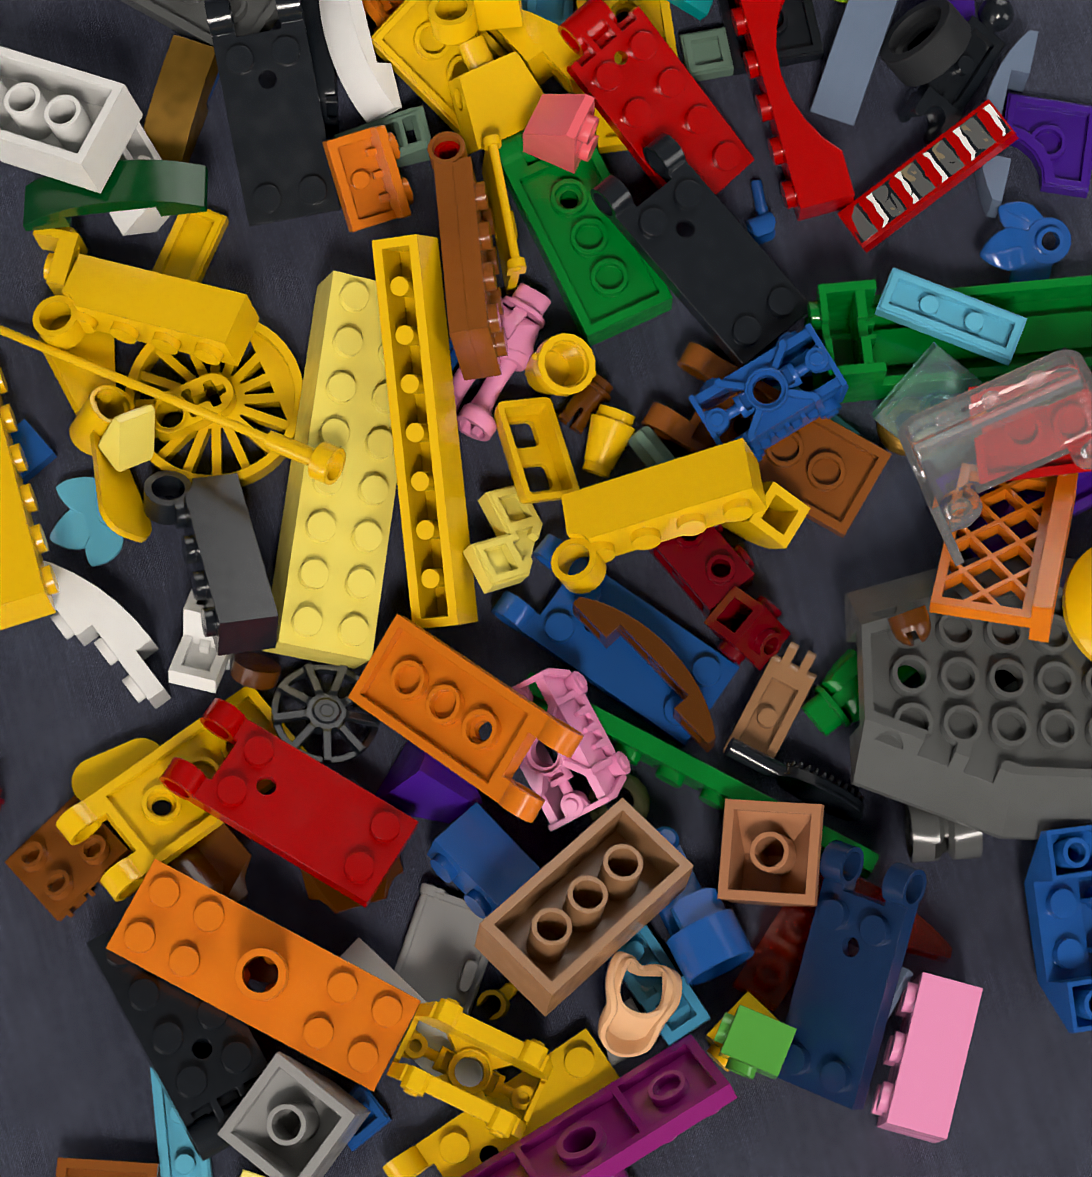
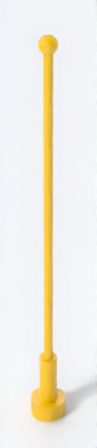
(323, 462)

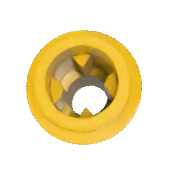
(607, 439)

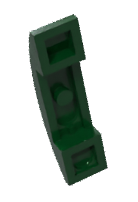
(133, 184)

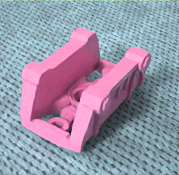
(593, 757)

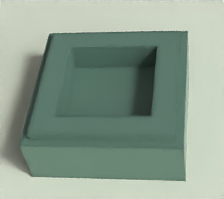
(707, 54)

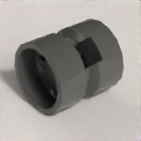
(932, 835)

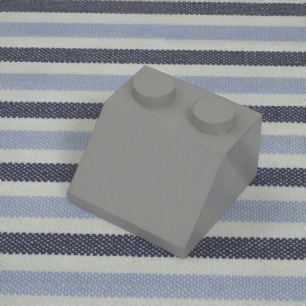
(293, 1121)

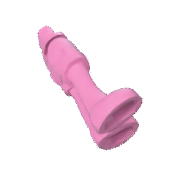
(522, 324)

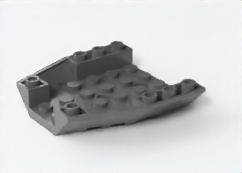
(959, 739)

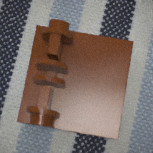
(65, 872)

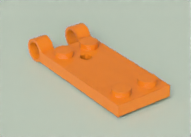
(444, 700)

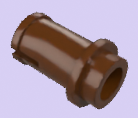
(587, 403)

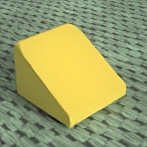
(130, 438)

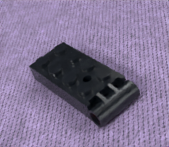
(168, 1028)

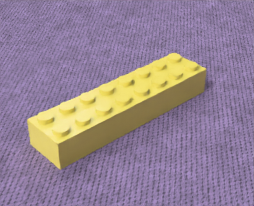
(339, 532)

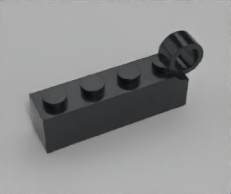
(224, 556)

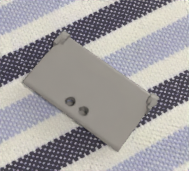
(442, 950)

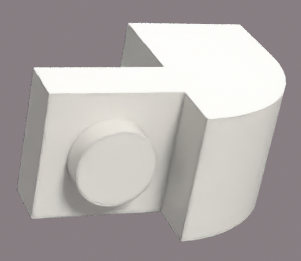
(196, 657)

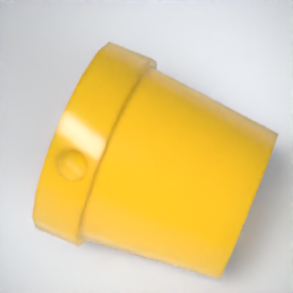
(561, 366)

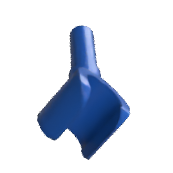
(763, 225)

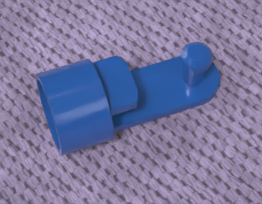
(702, 932)

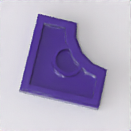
(1055, 139)

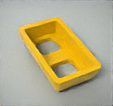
(548, 453)

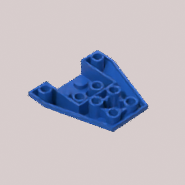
(1061, 921)

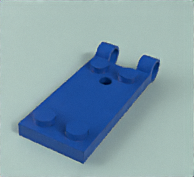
(619, 668)

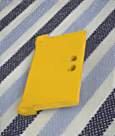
(506, 231)

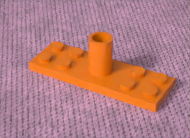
(315, 1005)

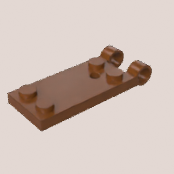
(817, 464)

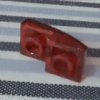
(777, 957)

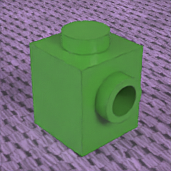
(753, 1043)

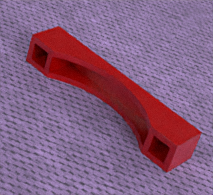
(811, 165)

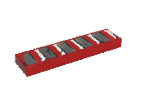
(927, 175)

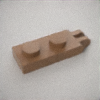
(775, 702)

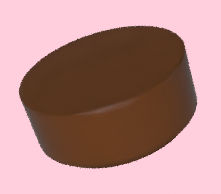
(255, 671)

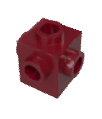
(747, 628)

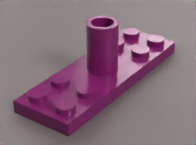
(620, 1120)

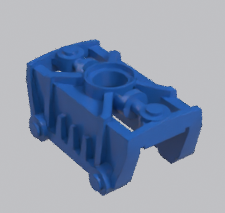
(792, 408)

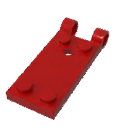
(309, 819)

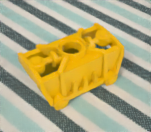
(490, 1049)

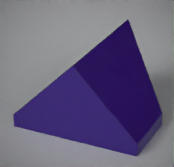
(426, 787)

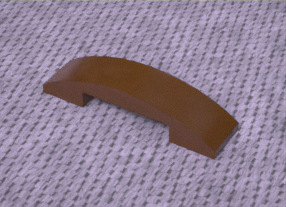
(610, 623)

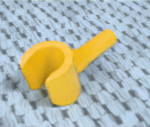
(505, 993)

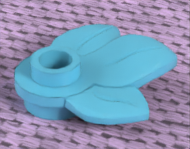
(83, 525)

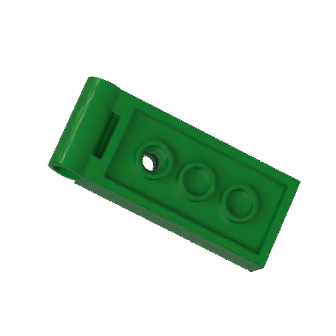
(589, 259)

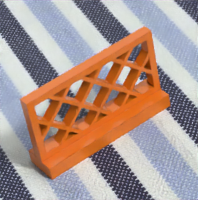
(1045, 562)

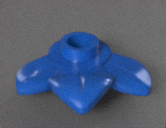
(1020, 246)

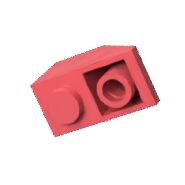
(562, 130)

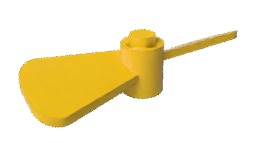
(95, 406)

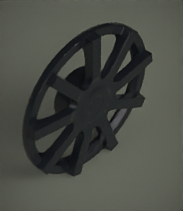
(323, 713)

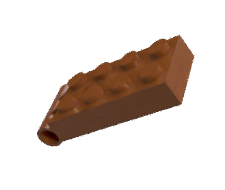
(468, 259)

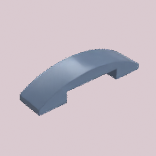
(1012, 76)

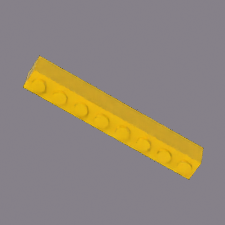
(424, 430)

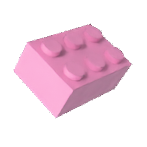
(927, 1057)

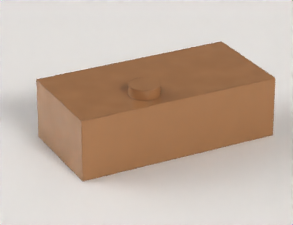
(583, 906)

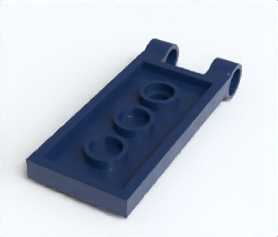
(845, 999)

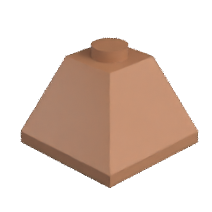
(770, 853)

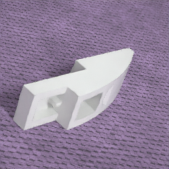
(92, 613)

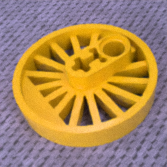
(237, 400)

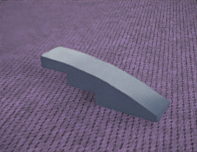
(853, 59)

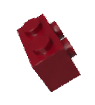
(705, 566)

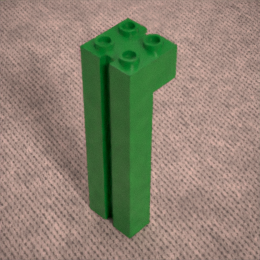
(879, 352)

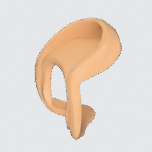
(628, 1031)

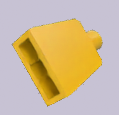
(492, 95)

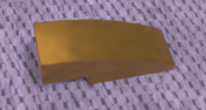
(181, 98)

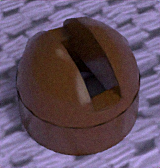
(909, 621)

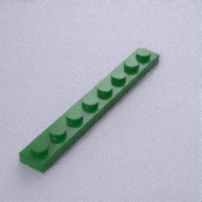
(679, 767)

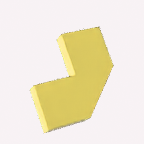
(506, 557)

